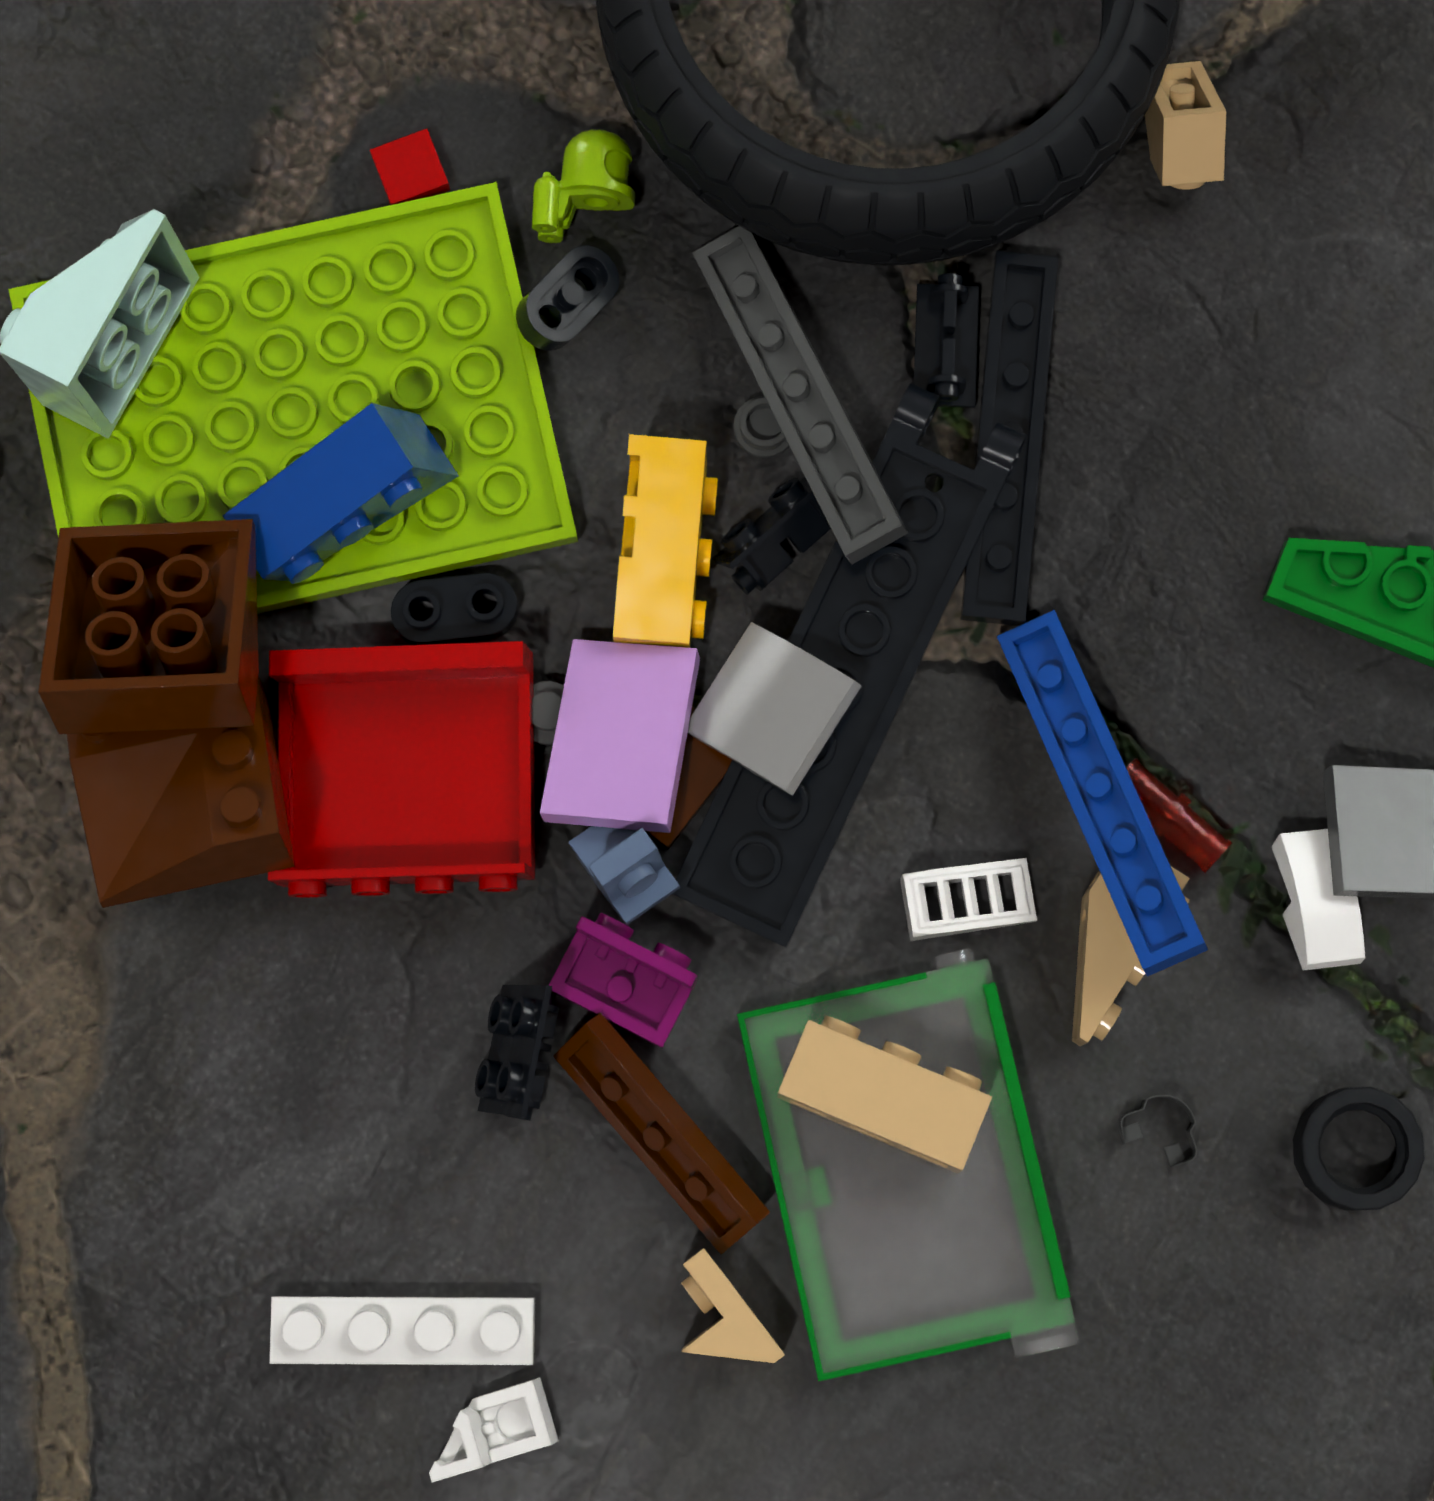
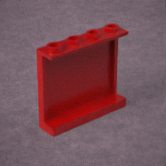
(407, 767)

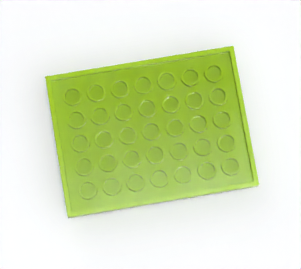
(297, 340)

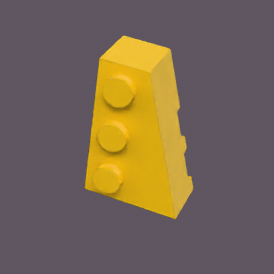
(664, 542)

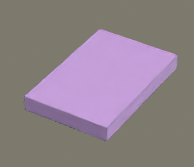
(620, 735)

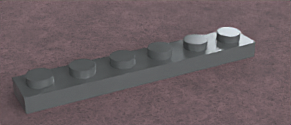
(800, 394)

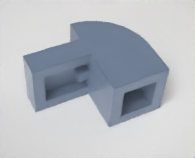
(625, 869)

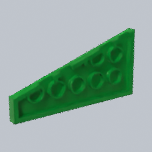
(1361, 591)

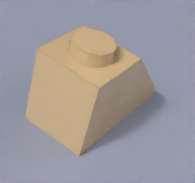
(1186, 128)

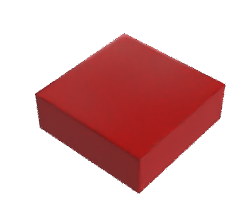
(410, 168)

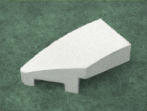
(497, 1429)

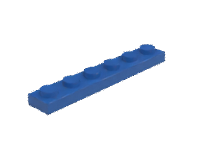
(1102, 794)

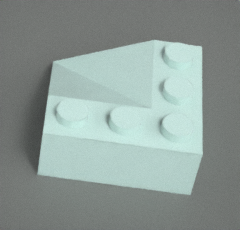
(101, 322)

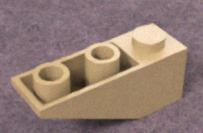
(1103, 962)

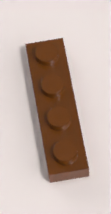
(661, 1133)

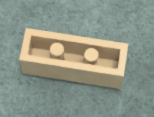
(885, 1093)

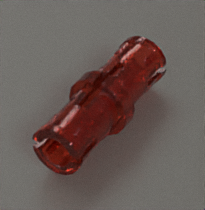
(1176, 820)

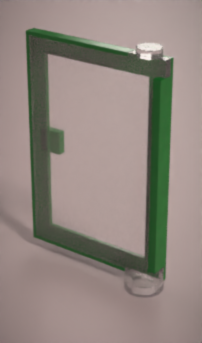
(889, 1246)

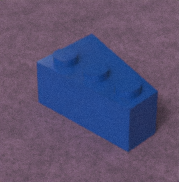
(342, 490)

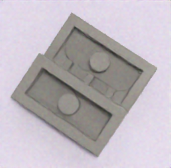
(772, 708)

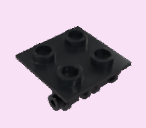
(518, 1024)

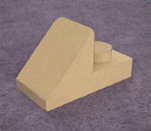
(739, 1330)

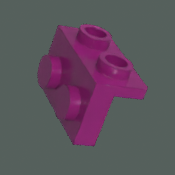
(624, 980)

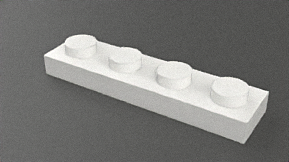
(402, 1330)

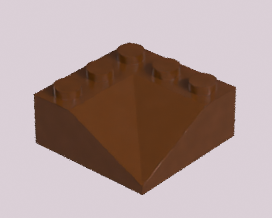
(152, 628)
(181, 806)

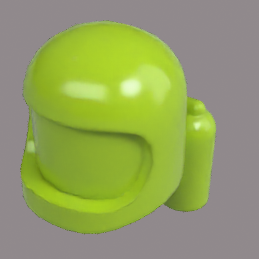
(591, 179)

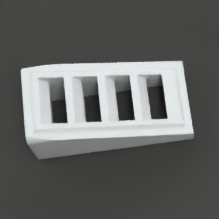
(916, 905)

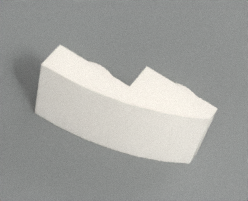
(1321, 925)

